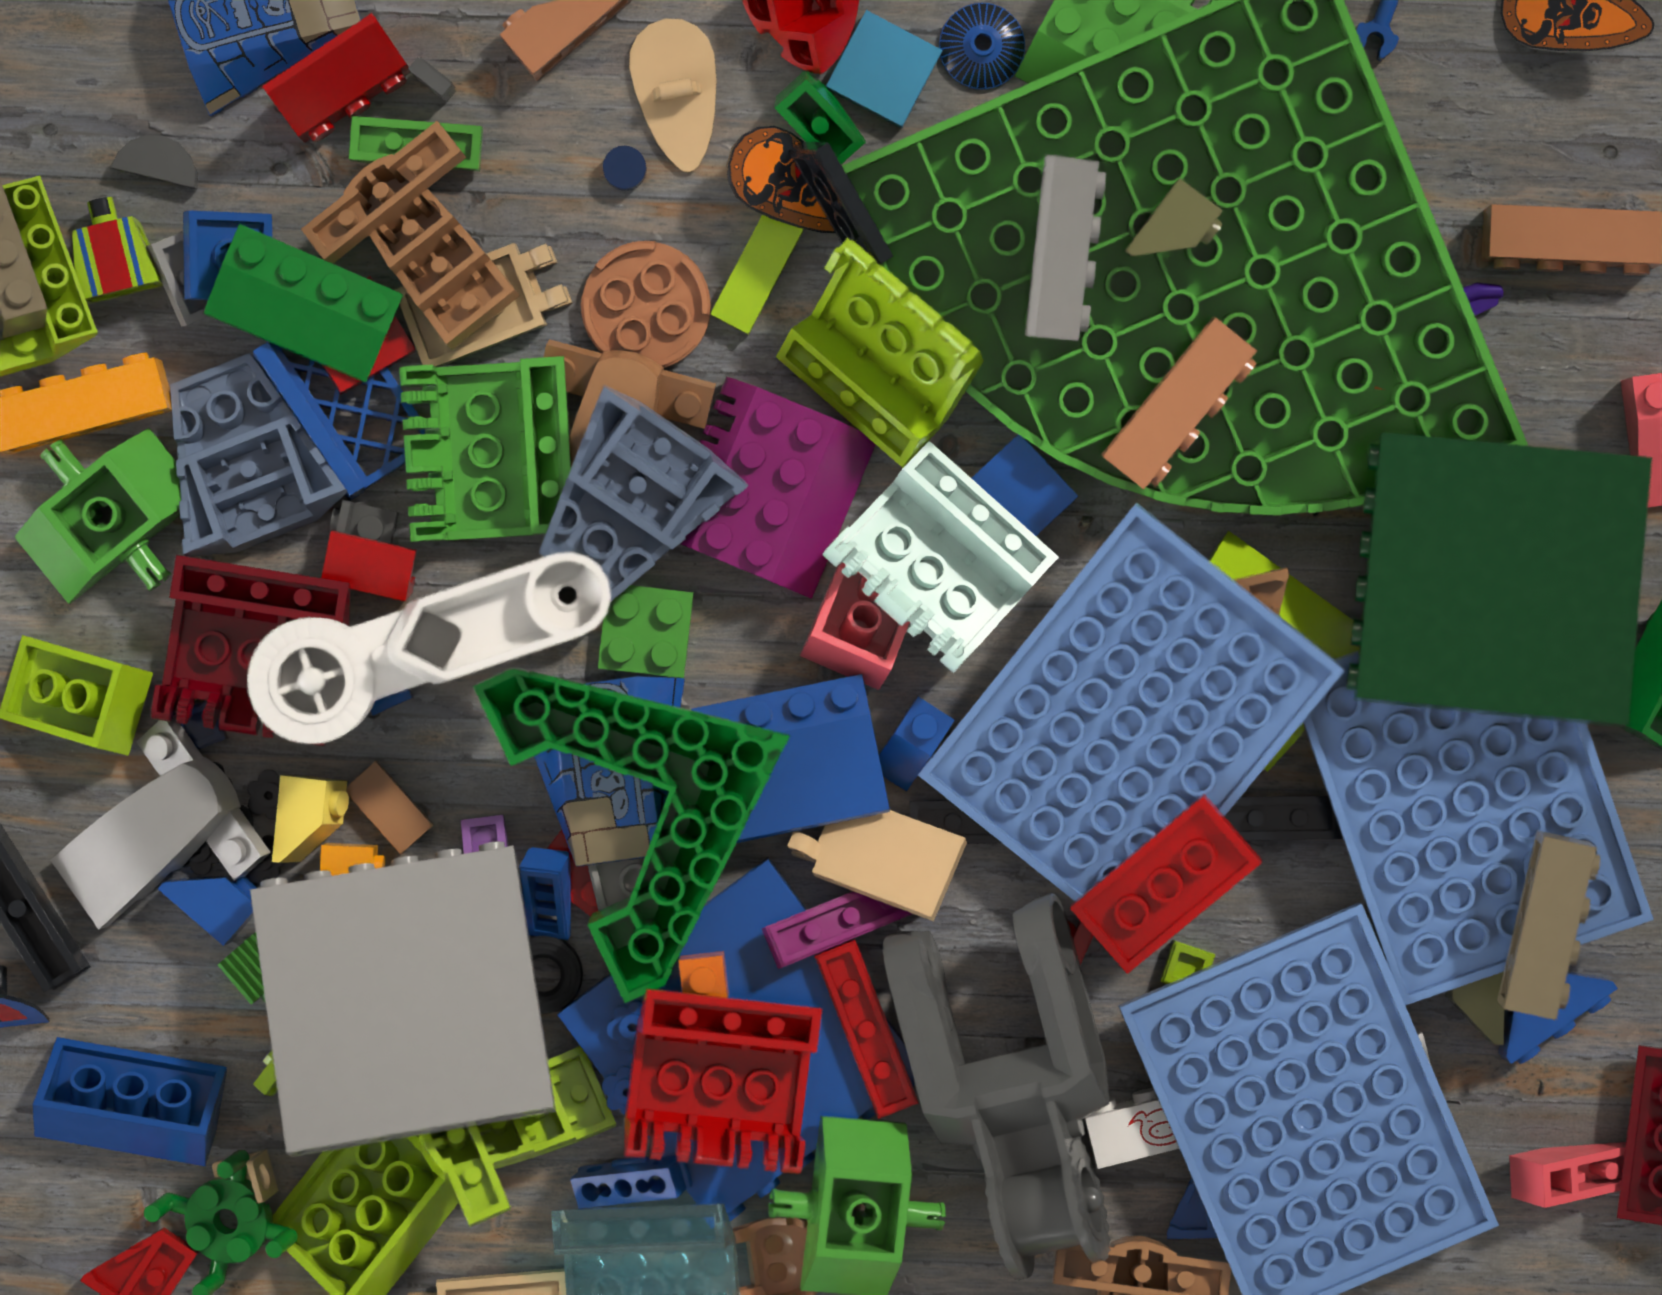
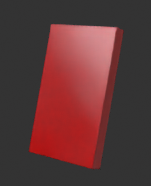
(370, 565)

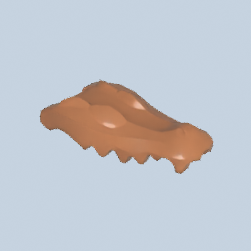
(774, 1255)

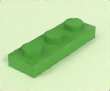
(380, 137)

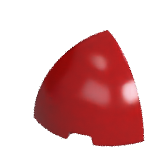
(808, 30)

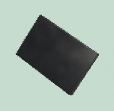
(839, 198)

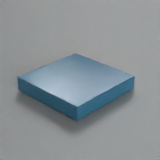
(884, 69)

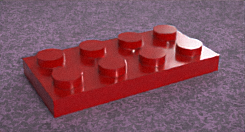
(1165, 883)

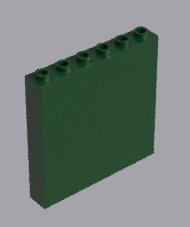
(1500, 579)

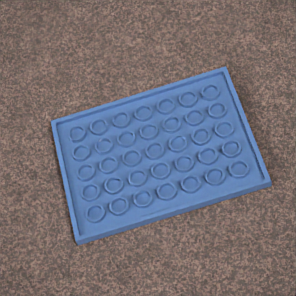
(1129, 708)
(1446, 825)
(1309, 1112)

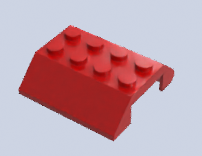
(720, 1078)

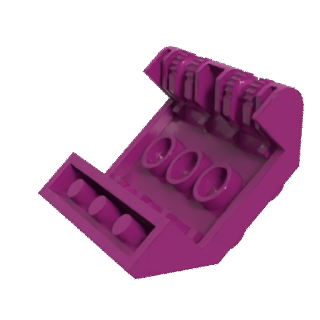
(798, 491)

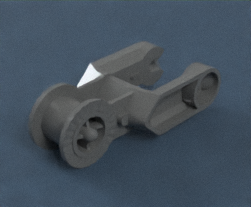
(1020, 1105)

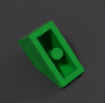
(818, 115)

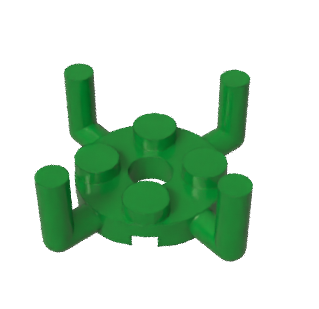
(206, 1230)

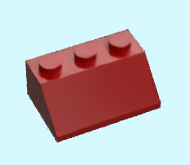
(338, 80)

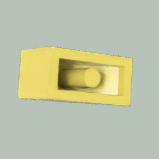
(306, 815)

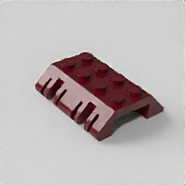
(216, 628)

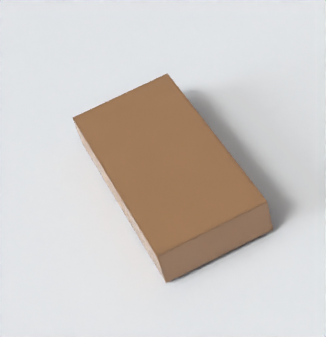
(388, 807)

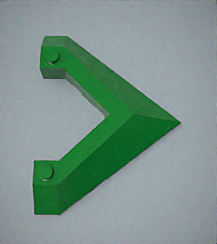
(713, 784)

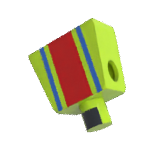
(112, 255)

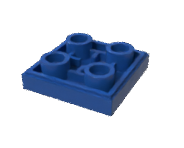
(1025, 485)

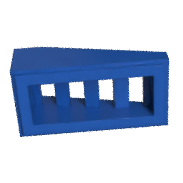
(550, 868)

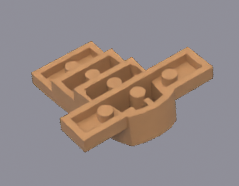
(417, 236)
(663, 391)
(1141, 1268)

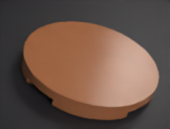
(646, 302)

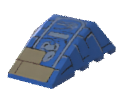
(248, 42)
(601, 810)

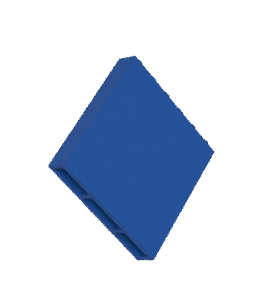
(734, 925)

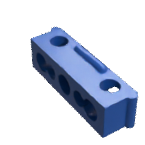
(630, 1181)

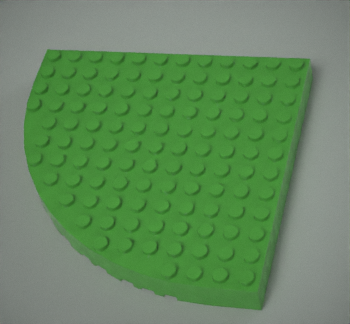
(1316, 264)

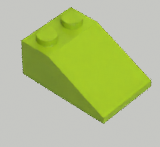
(75, 695)

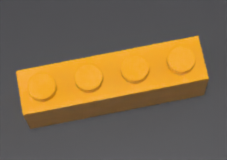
(83, 404)

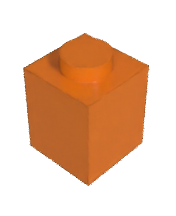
(704, 974)

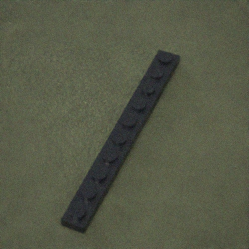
(1251, 816)

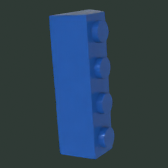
(129, 1101)

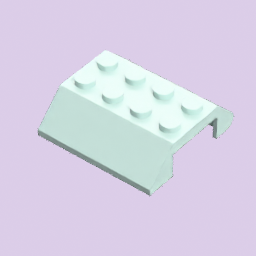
(941, 555)

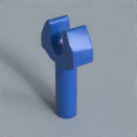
(1380, 27)

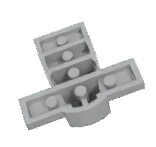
(159, 829)

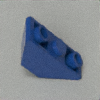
(1526, 1031)

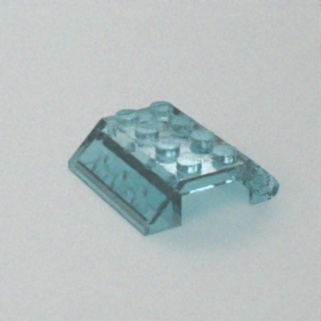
(647, 1250)

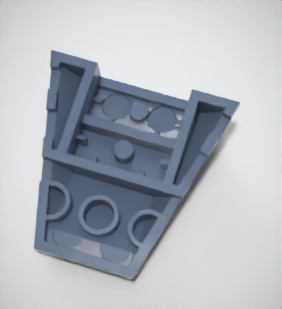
(243, 461)
(635, 490)

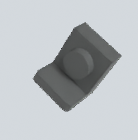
(364, 521)

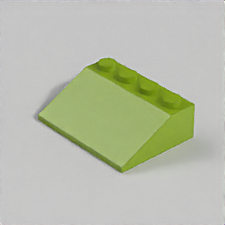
(365, 1215)

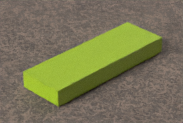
(756, 274)

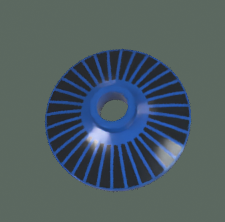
(976, 67)

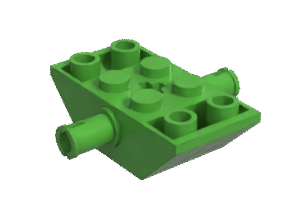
(65, 533)
(853, 1166)

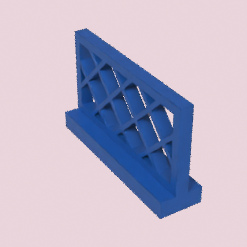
(320, 428)

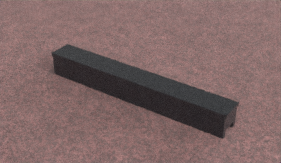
(34, 922)

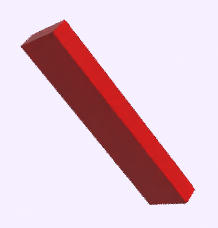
(866, 1028)

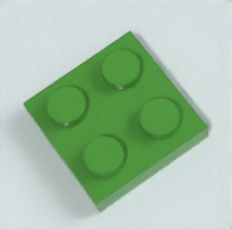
(647, 632)

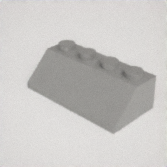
(1062, 248)

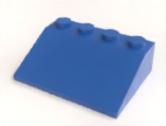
(829, 763)

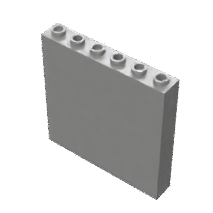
(401, 999)

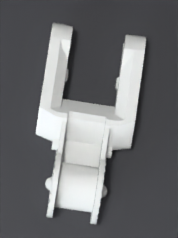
(323, 677)

